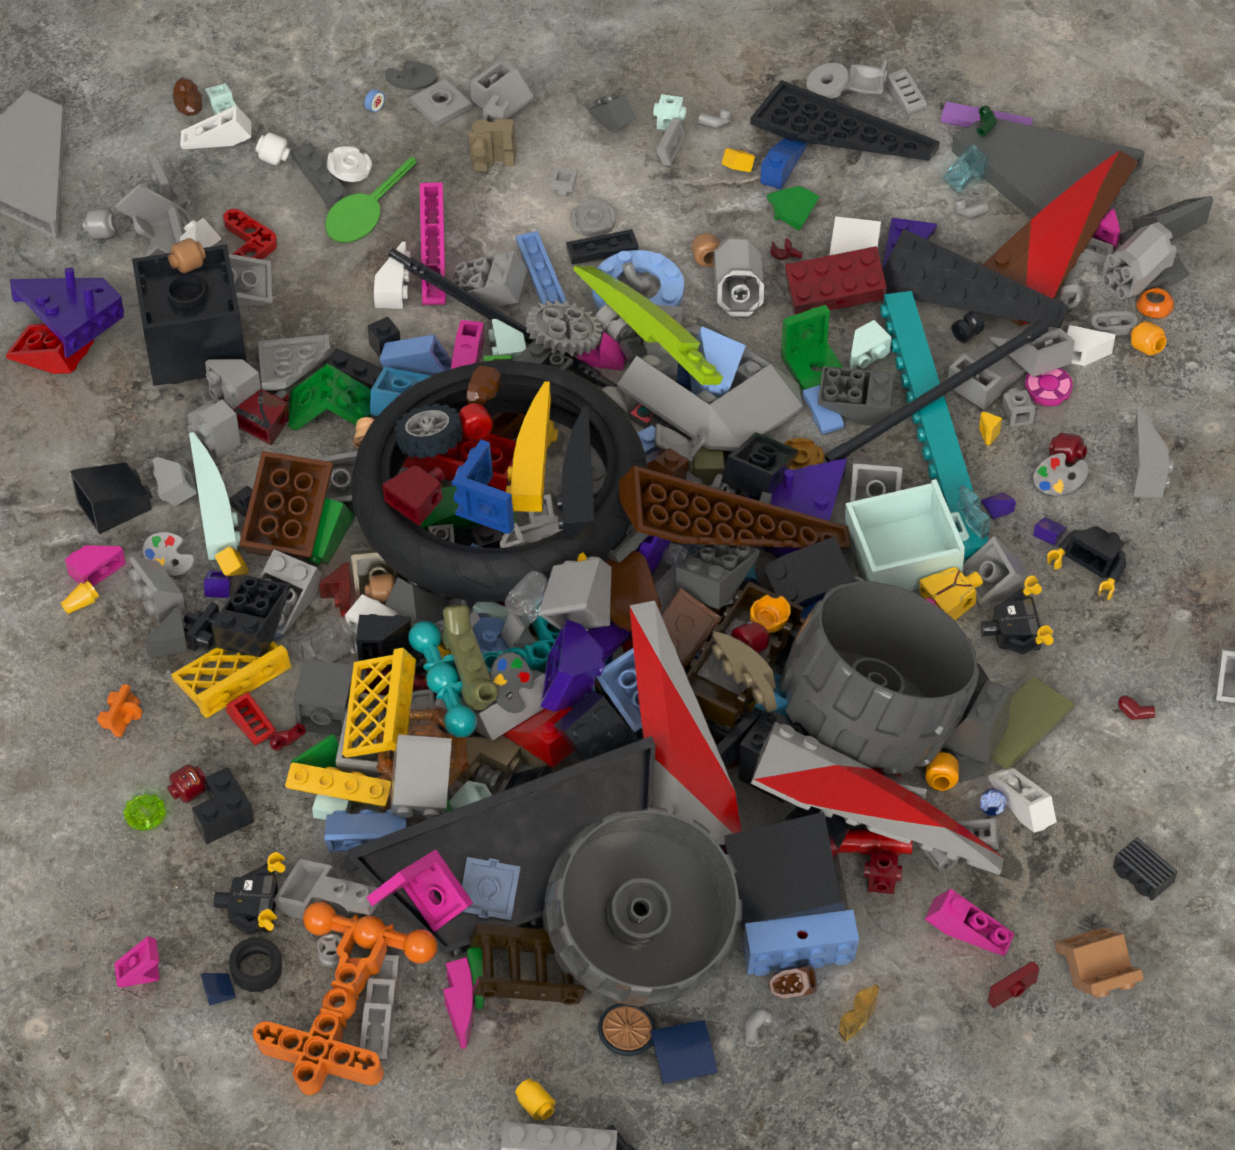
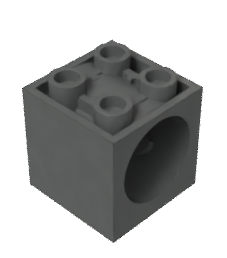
(323, 696)

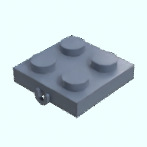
(490, 888)

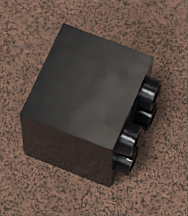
(188, 315)

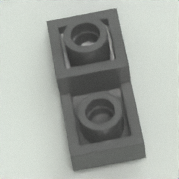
(1170, 275)

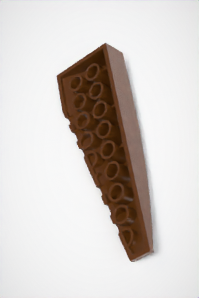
(706, 515)

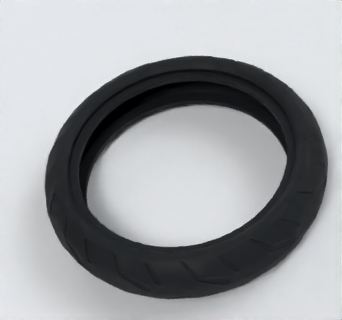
(492, 572)

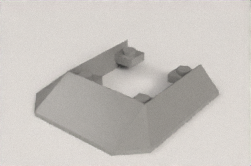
(755, 405)

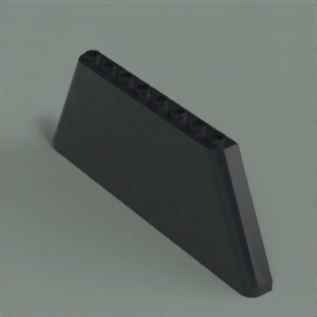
(519, 828)

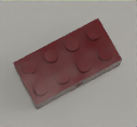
(836, 280)

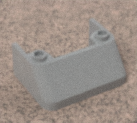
(155, 218)

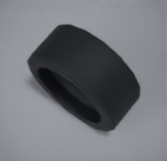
(260, 982)

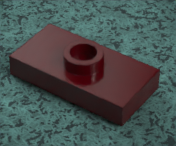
(1013, 985)

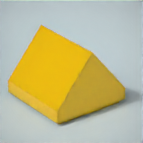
(989, 427)

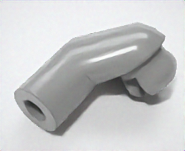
(716, 121)
(753, 1023)

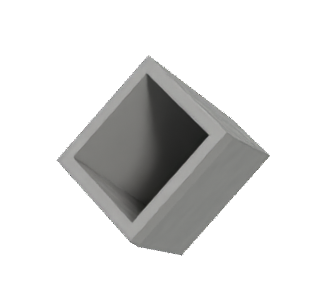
(578, 593)
(420, 776)

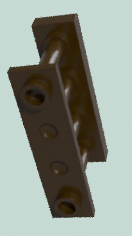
(525, 940)

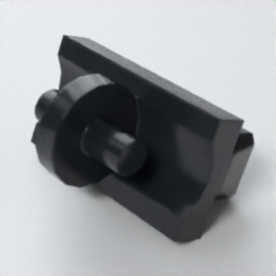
(199, 627)

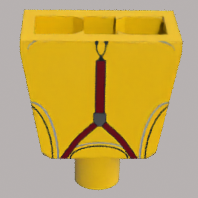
(951, 590)

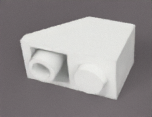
(1090, 345)

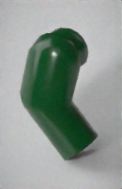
(988, 120)

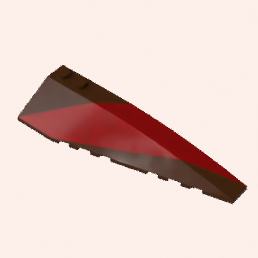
(1054, 239)

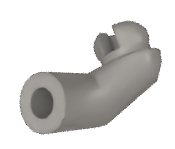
(969, 211)
(633, 280)

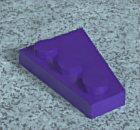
(922, 229)

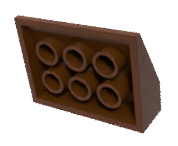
(286, 505)

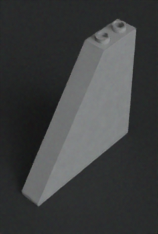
(32, 162)

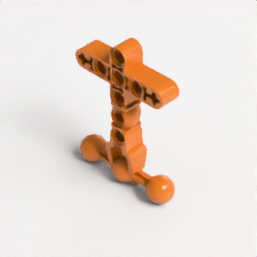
(369, 934)

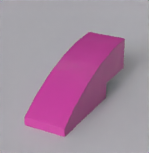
(459, 999)

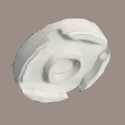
(349, 164)

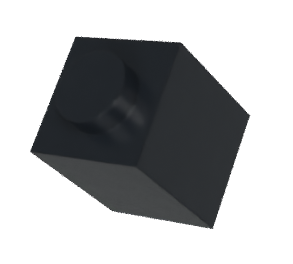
(381, 333)

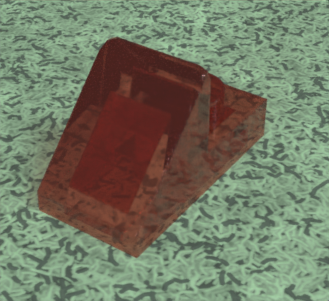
(338, 586)

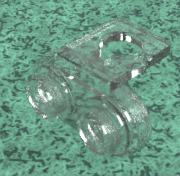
(527, 596)

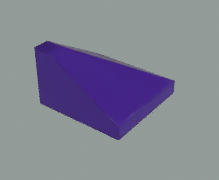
(999, 505)

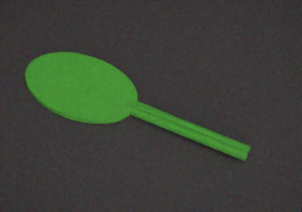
(359, 213)

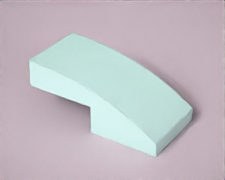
(220, 98)

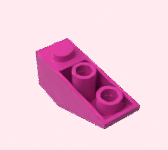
(468, 343)
(968, 923)

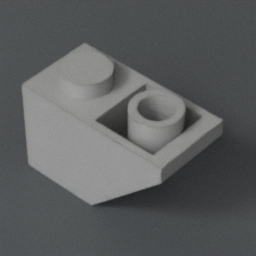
(173, 481)

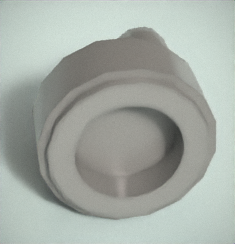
(1071, 293)

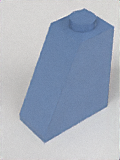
(416, 355)

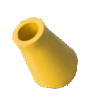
(80, 597)

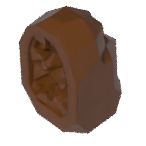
(187, 97)
(483, 385)
(793, 982)

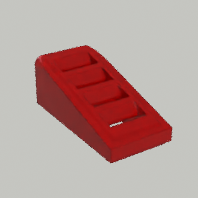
(240, 703)

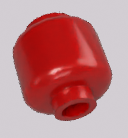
(475, 421)

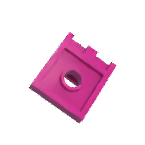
(420, 882)

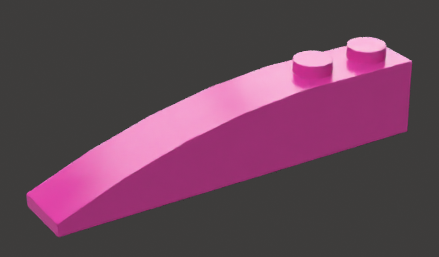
(432, 239)

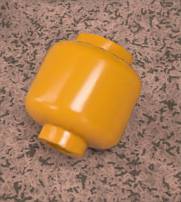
(1148, 338)
(942, 772)

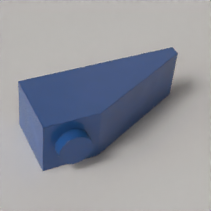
(781, 162)

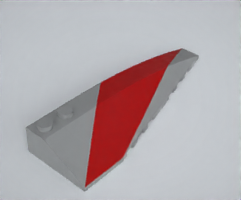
(688, 766)
(820, 777)

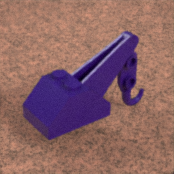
(576, 661)

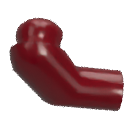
(1134, 710)

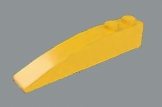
(530, 456)

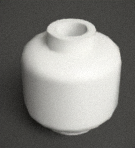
(272, 149)

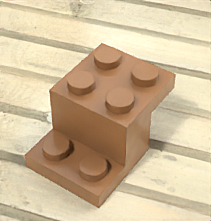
(1099, 962)

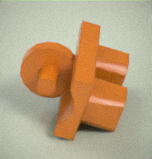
(123, 709)

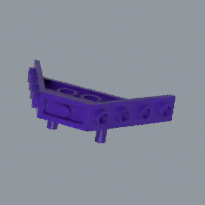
(71, 306)
(810, 492)

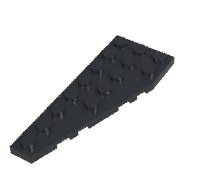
(820, 120)

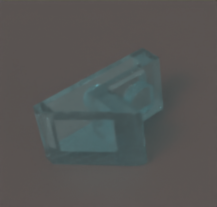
(969, 165)

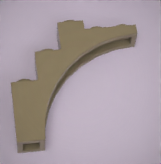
(498, 753)

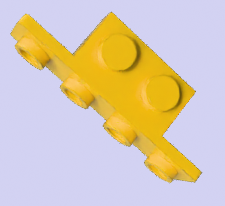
(338, 784)

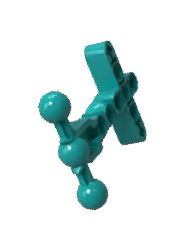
(443, 674)

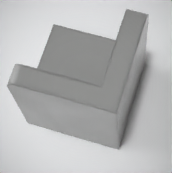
(516, 631)

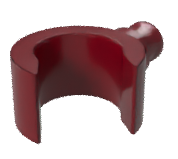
(783, 254)

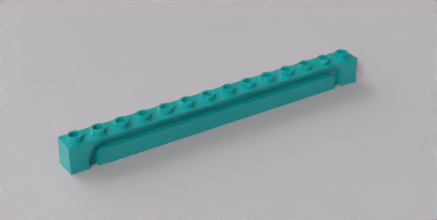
(933, 421)

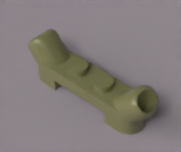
(460, 639)

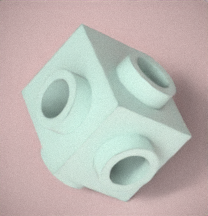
(667, 109)

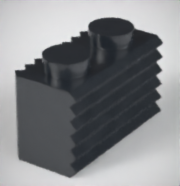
(1144, 869)

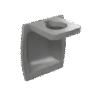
(868, 79)
(668, 438)

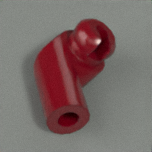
(286, 737)

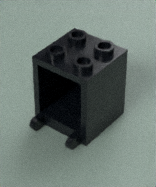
(753, 742)

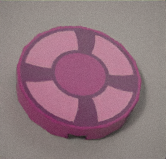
(1049, 387)

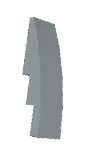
(380, 1008)

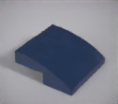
(683, 1052)

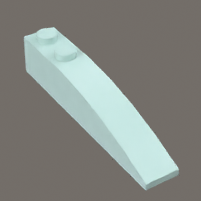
(214, 502)

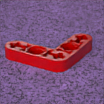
(253, 240)

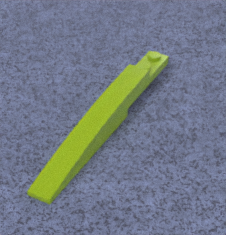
(651, 323)

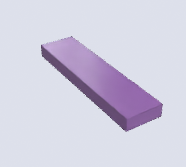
(966, 115)

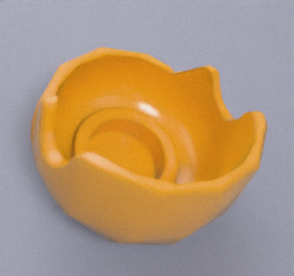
(771, 613)

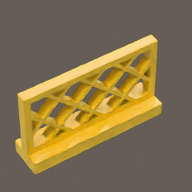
(238, 683)
(396, 701)

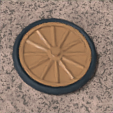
(626, 1029)

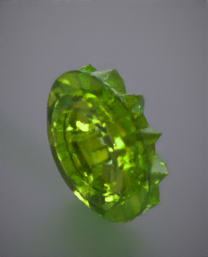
(139, 820)

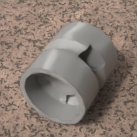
(614, 324)

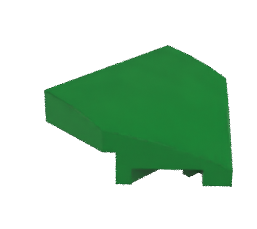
(793, 205)

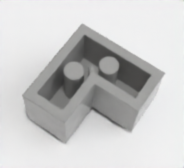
(215, 427)

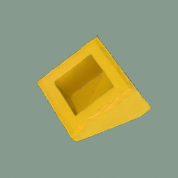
(738, 159)
(231, 562)

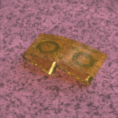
(855, 1019)

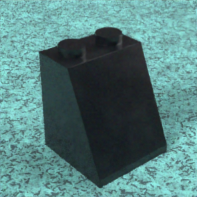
(110, 494)

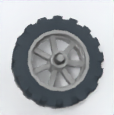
(429, 431)

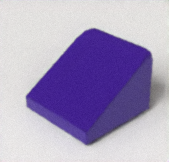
(1049, 531)
(217, 584)

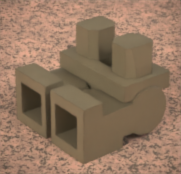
(492, 143)

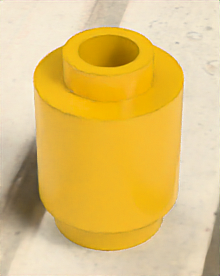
(535, 1099)

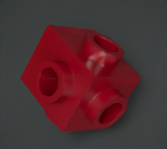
(882, 872)

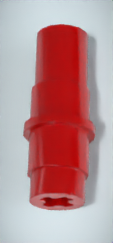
(865, 842)

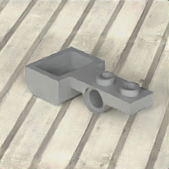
(319, 882)

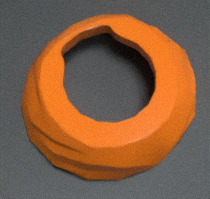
(1155, 310)

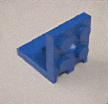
(475, 498)

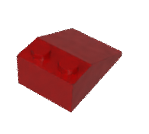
(44, 351)
(541, 737)

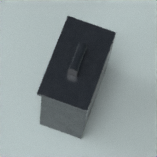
(787, 869)

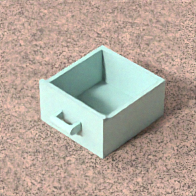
(905, 536)

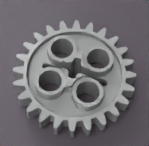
(564, 327)

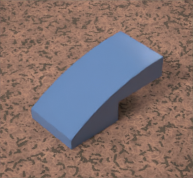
(825, 419)

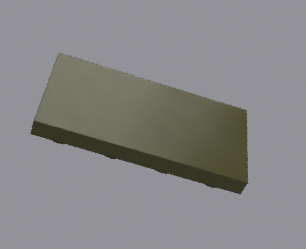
(1031, 716)

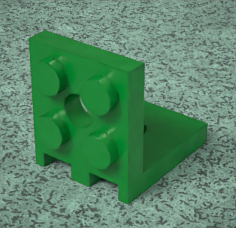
(809, 348)
(331, 391)

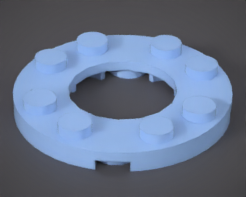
(656, 264)

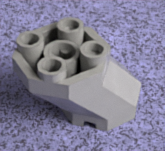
(1138, 261)
(738, 276)

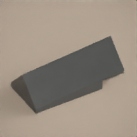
(1178, 218)

